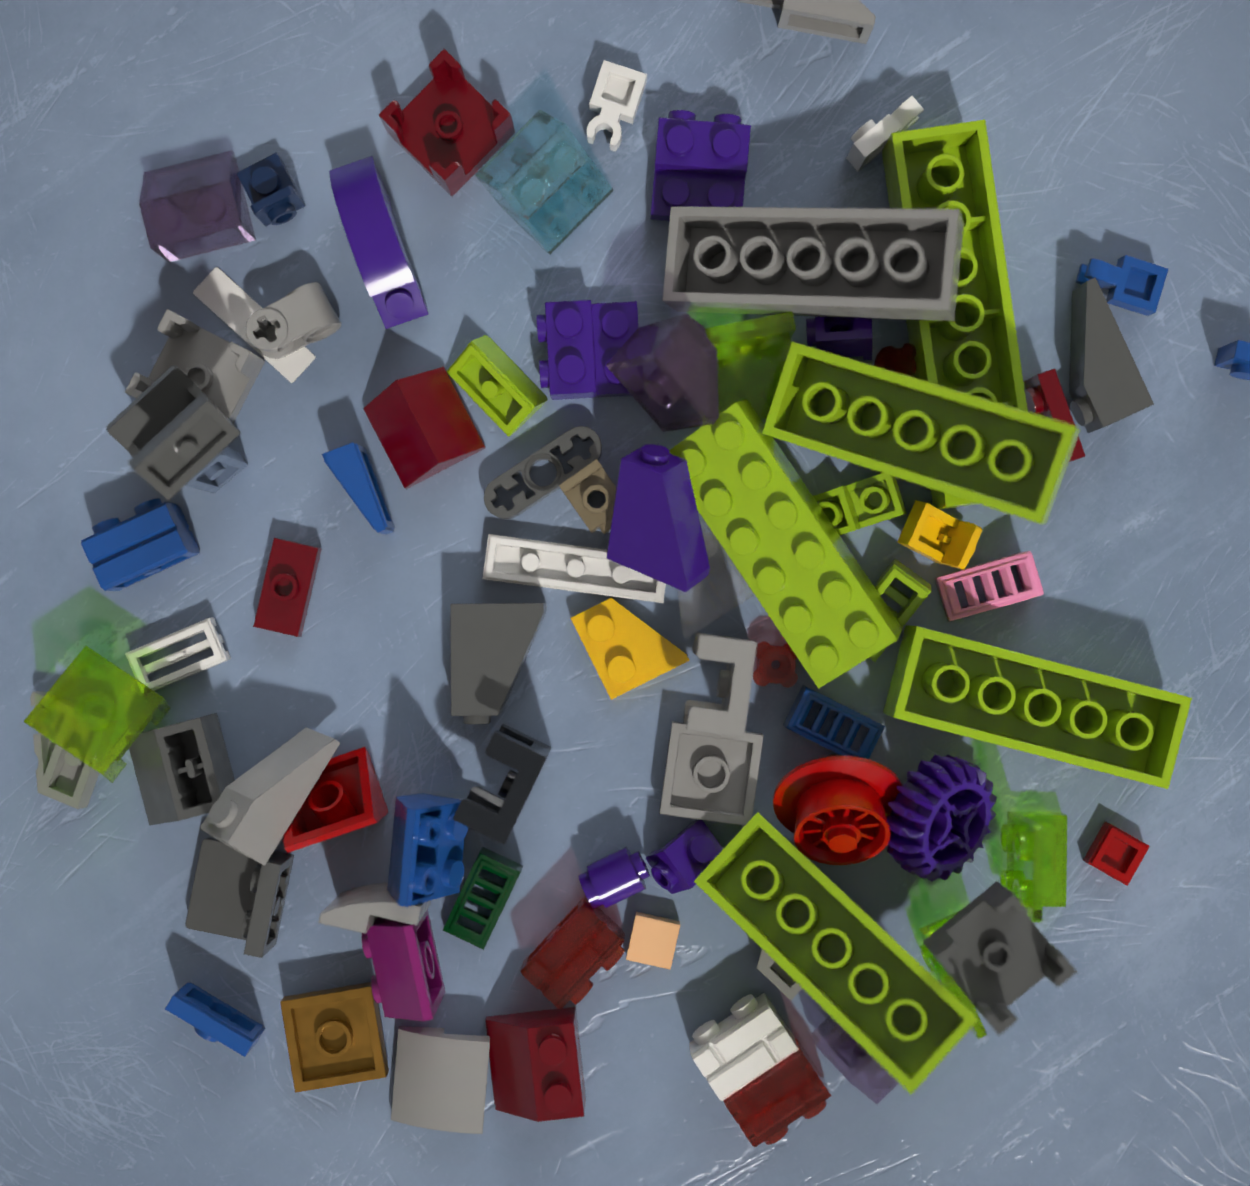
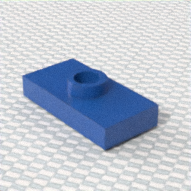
(215, 1019)

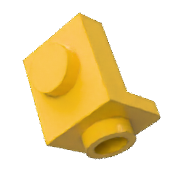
(939, 536)

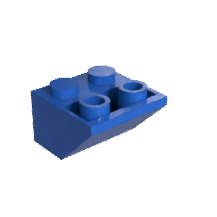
(425, 849)

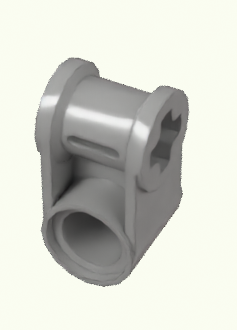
(298, 318)

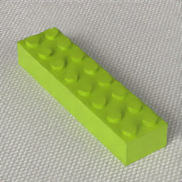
(980, 347)

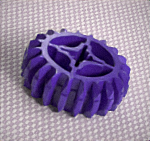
(940, 817)

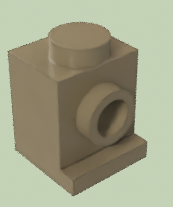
(581, 485)

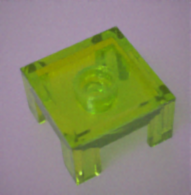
(96, 712)

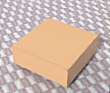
(653, 940)

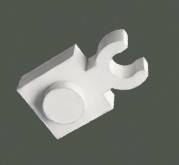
(616, 99)
(872, 137)

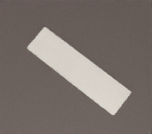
(235, 308)

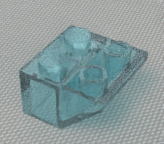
(545, 180)

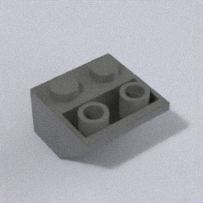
(181, 769)

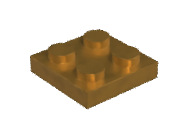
(334, 1037)

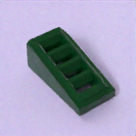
(495, 864)

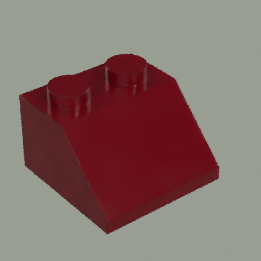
(537, 1064)

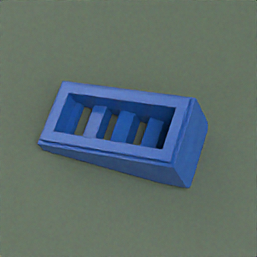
(357, 477)
(801, 708)

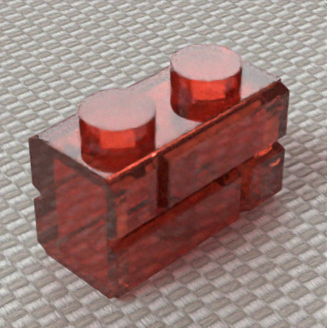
(574, 954)
(779, 1098)

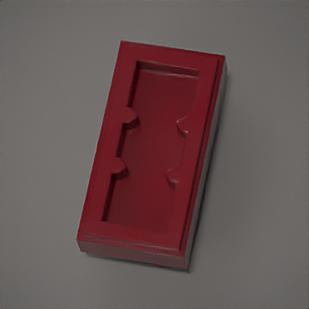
(287, 587)

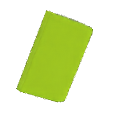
(496, 384)

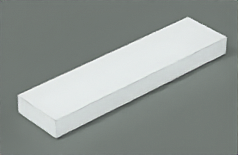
(565, 569)

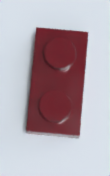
(1047, 399)

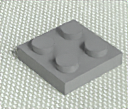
(711, 775)

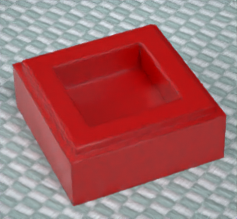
(1116, 853)

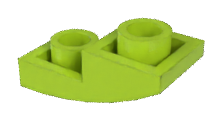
(862, 503)

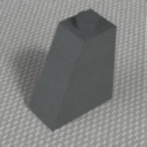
(488, 654)

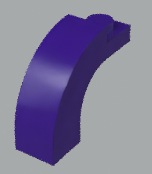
(376, 242)

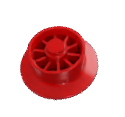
(837, 808)

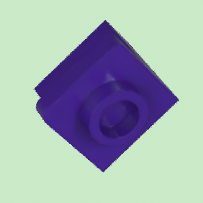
(684, 857)

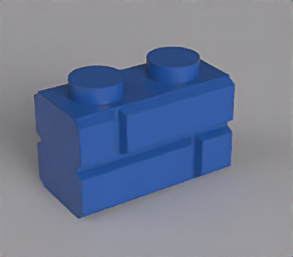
(139, 545)

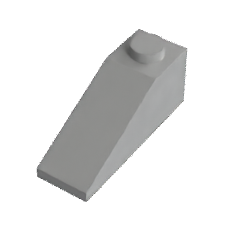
(266, 798)

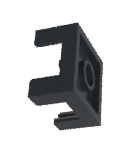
(490, 813)

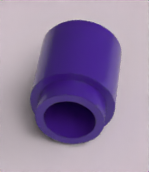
(614, 878)

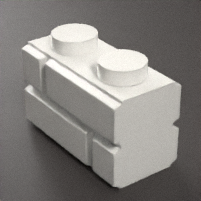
(741, 1045)

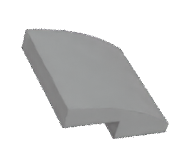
(362, 906)
(440, 1080)

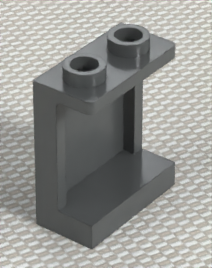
(172, 432)

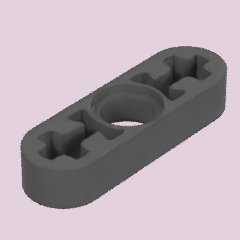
(520, 501)

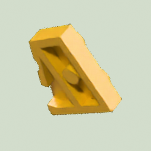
(624, 647)

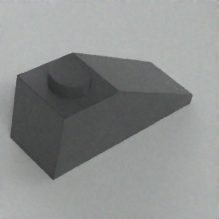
(1102, 370)

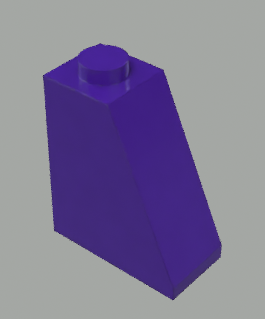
(658, 519)

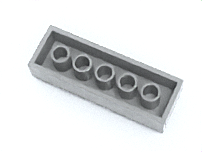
(814, 261)

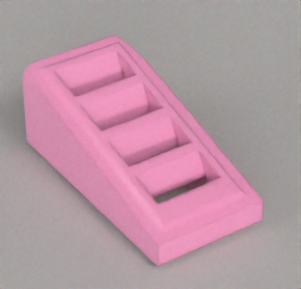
(1027, 574)

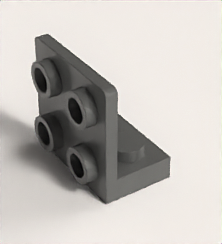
(239, 896)

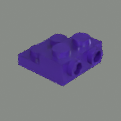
(699, 162)
(580, 344)

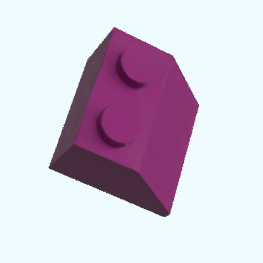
(405, 968)

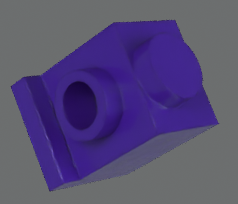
(841, 335)

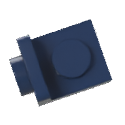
(271, 190)

